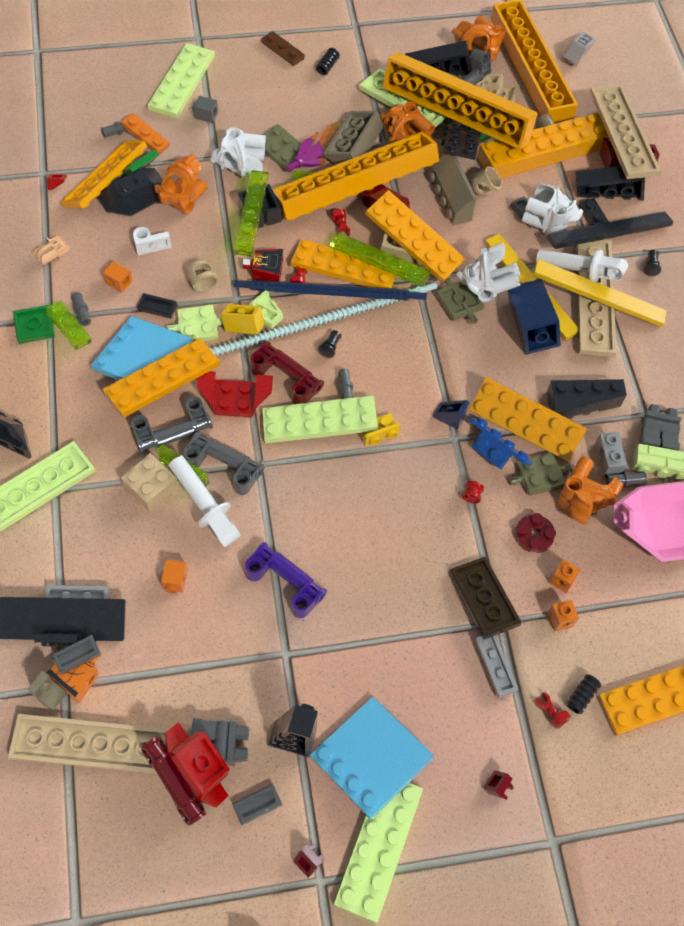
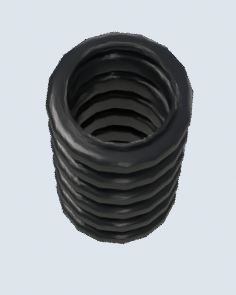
(327, 61)
(583, 694)

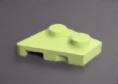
(271, 313)

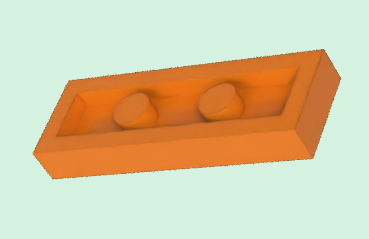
(144, 132)

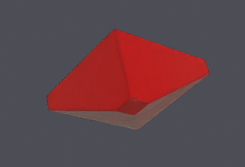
(55, 180)

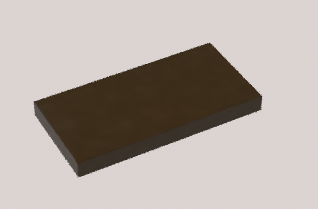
(485, 598)

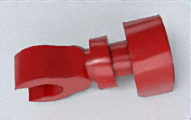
(339, 216)
(299, 277)
(559, 719)

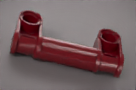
(306, 382)
(187, 805)

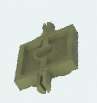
(459, 301)
(542, 475)

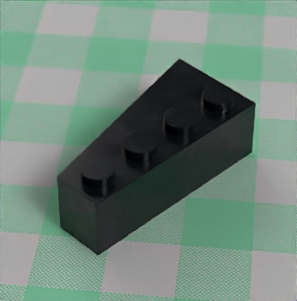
(447, 58)
(608, 183)
(585, 396)
(295, 730)

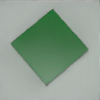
(141, 163)
(33, 324)

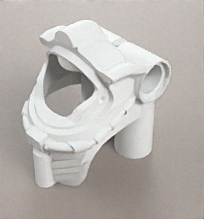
(240, 152)
(550, 210)
(485, 278)

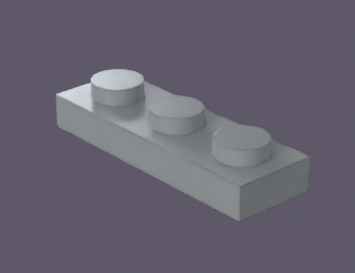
(73, 591)
(496, 666)

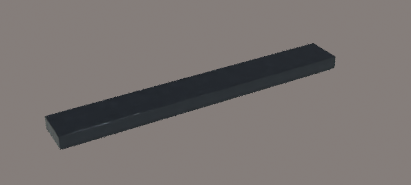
(609, 230)

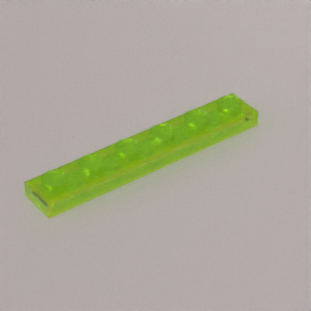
(251, 213)
(380, 259)

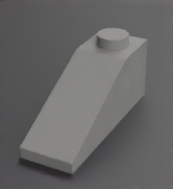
(579, 48)

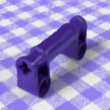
(309, 592)

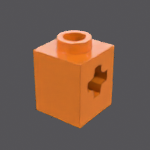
(117, 276)
(567, 573)
(174, 576)
(563, 615)

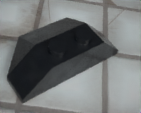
(131, 192)
(14, 436)

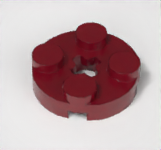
(533, 543)

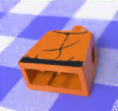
(76, 681)

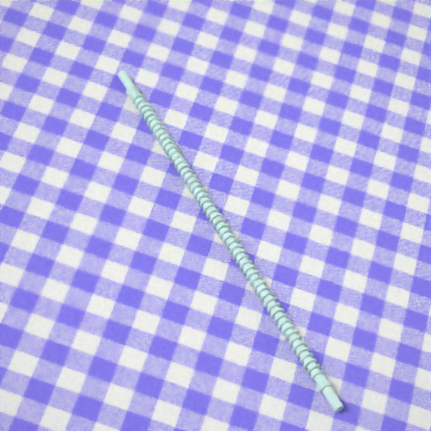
(311, 322)

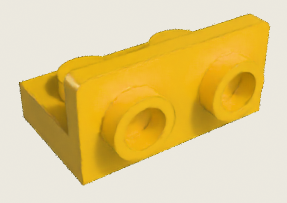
(386, 430)

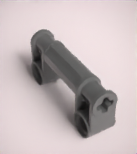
(480, 66)
(197, 421)
(246, 468)

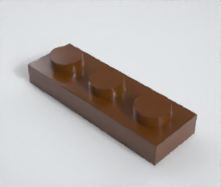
(283, 48)

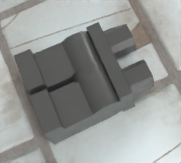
(660, 428)
(224, 738)

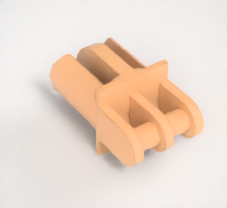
(52, 249)

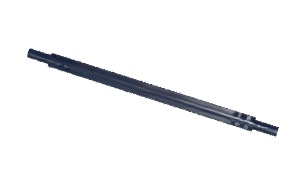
(332, 290)

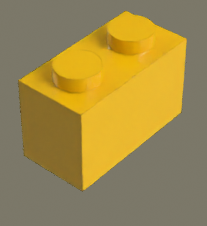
(242, 319)

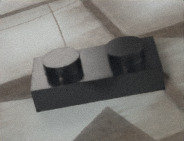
(592, 212)

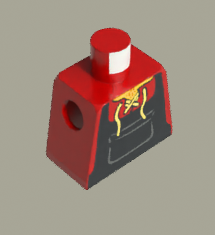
(266, 264)

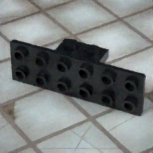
(460, 140)
(62, 619)

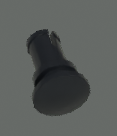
(652, 266)
(328, 347)

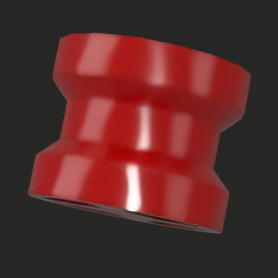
(473, 492)

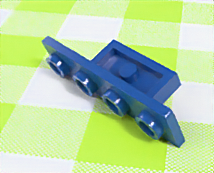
(495, 447)

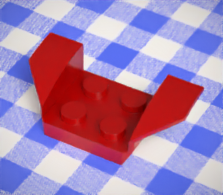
(234, 397)
(198, 764)

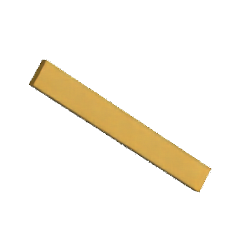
(599, 293)
(567, 327)

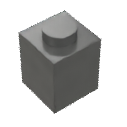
(205, 109)

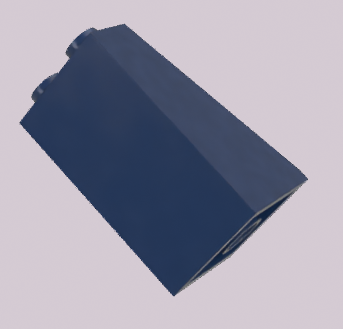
(534, 316)

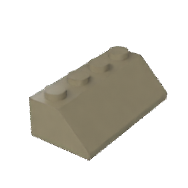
(354, 136)
(453, 189)

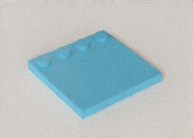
(135, 347)
(371, 757)

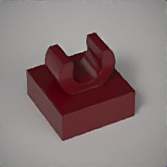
(498, 784)
(307, 860)

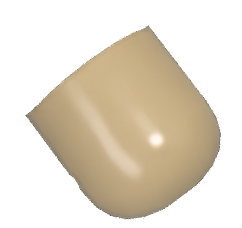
(488, 178)
(201, 275)

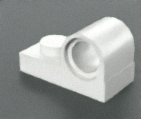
(149, 243)

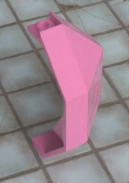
(654, 519)

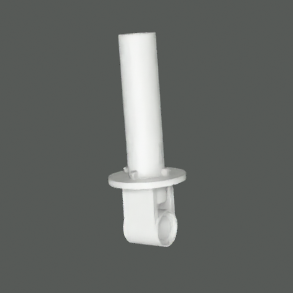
(597, 265)
(213, 513)

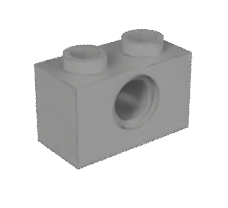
(610, 454)

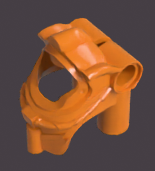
(482, 34)
(405, 121)
(186, 188)
(583, 496)

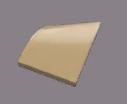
(495, 84)

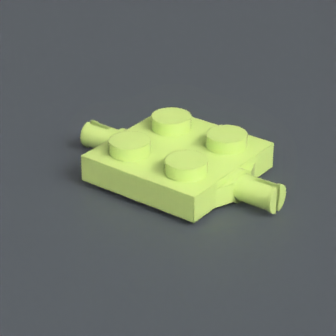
(197, 323)

